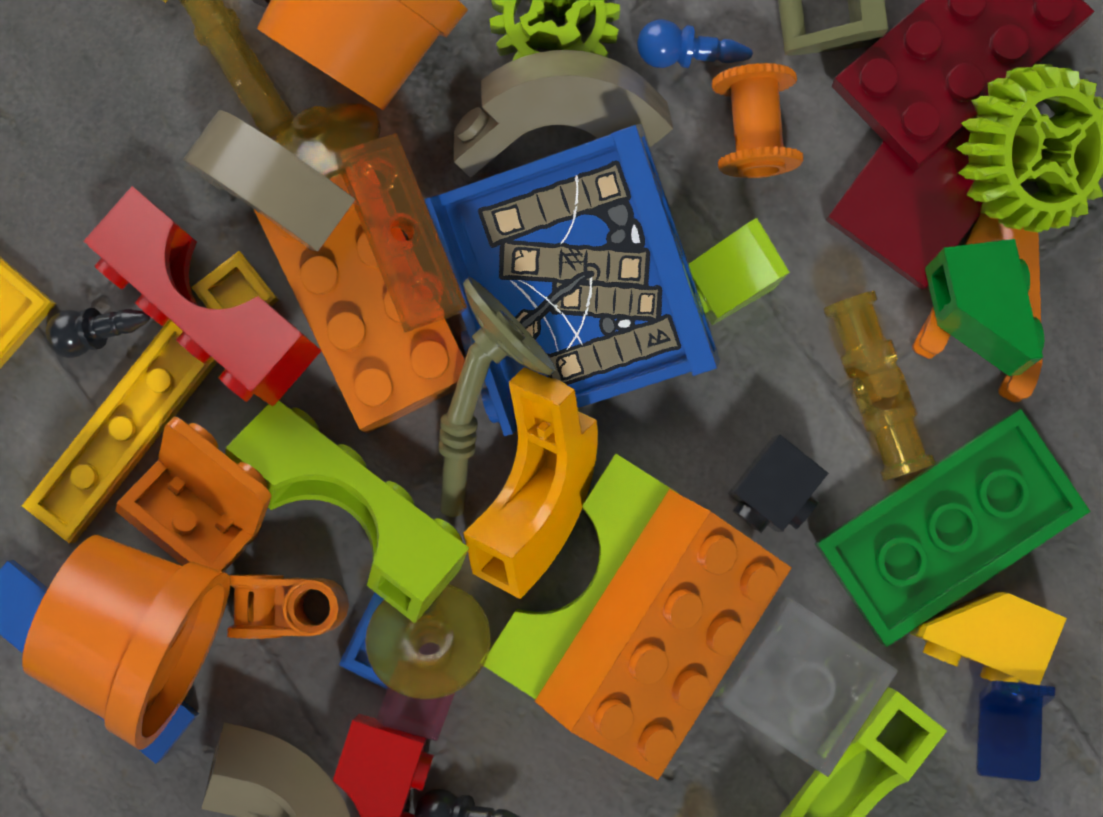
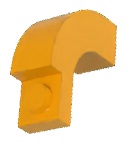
(545, 490)

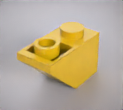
(997, 631)

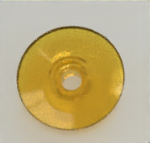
(324, 131)
(452, 622)

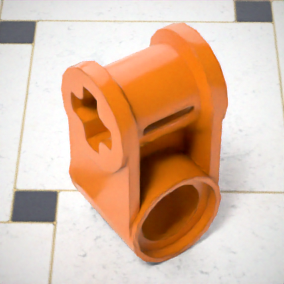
(274, 606)

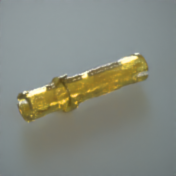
(220, 32)

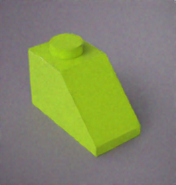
(737, 271)

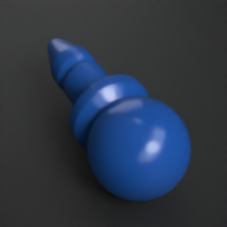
(664, 44)

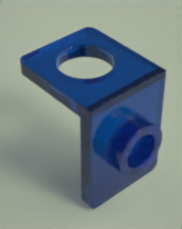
(1011, 730)

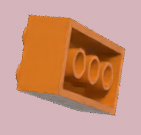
(358, 327)
(662, 635)

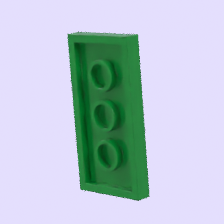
(952, 527)

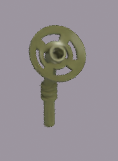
(498, 337)

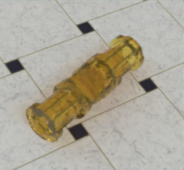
(872, 366)

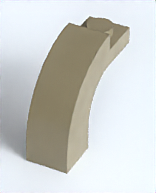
(557, 90)
(269, 179)
(267, 778)

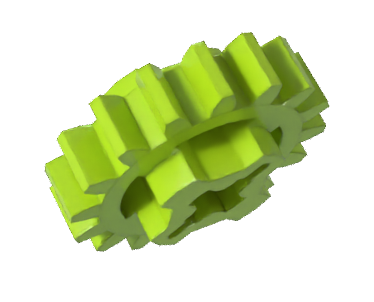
(534, 32)

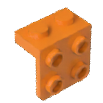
(197, 499)

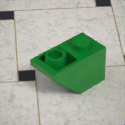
(985, 303)

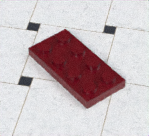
(940, 57)

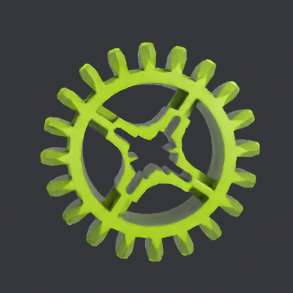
(1018, 143)

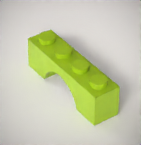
(410, 550)
(537, 640)
(878, 759)

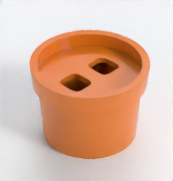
(362, 42)
(125, 634)

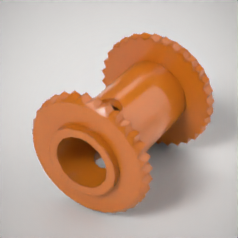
(757, 120)

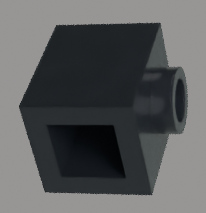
(778, 487)

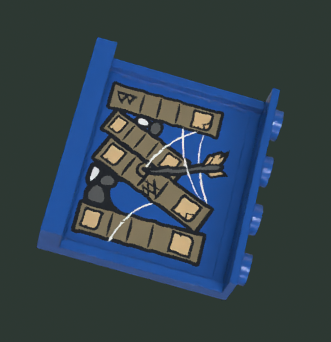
(585, 265)

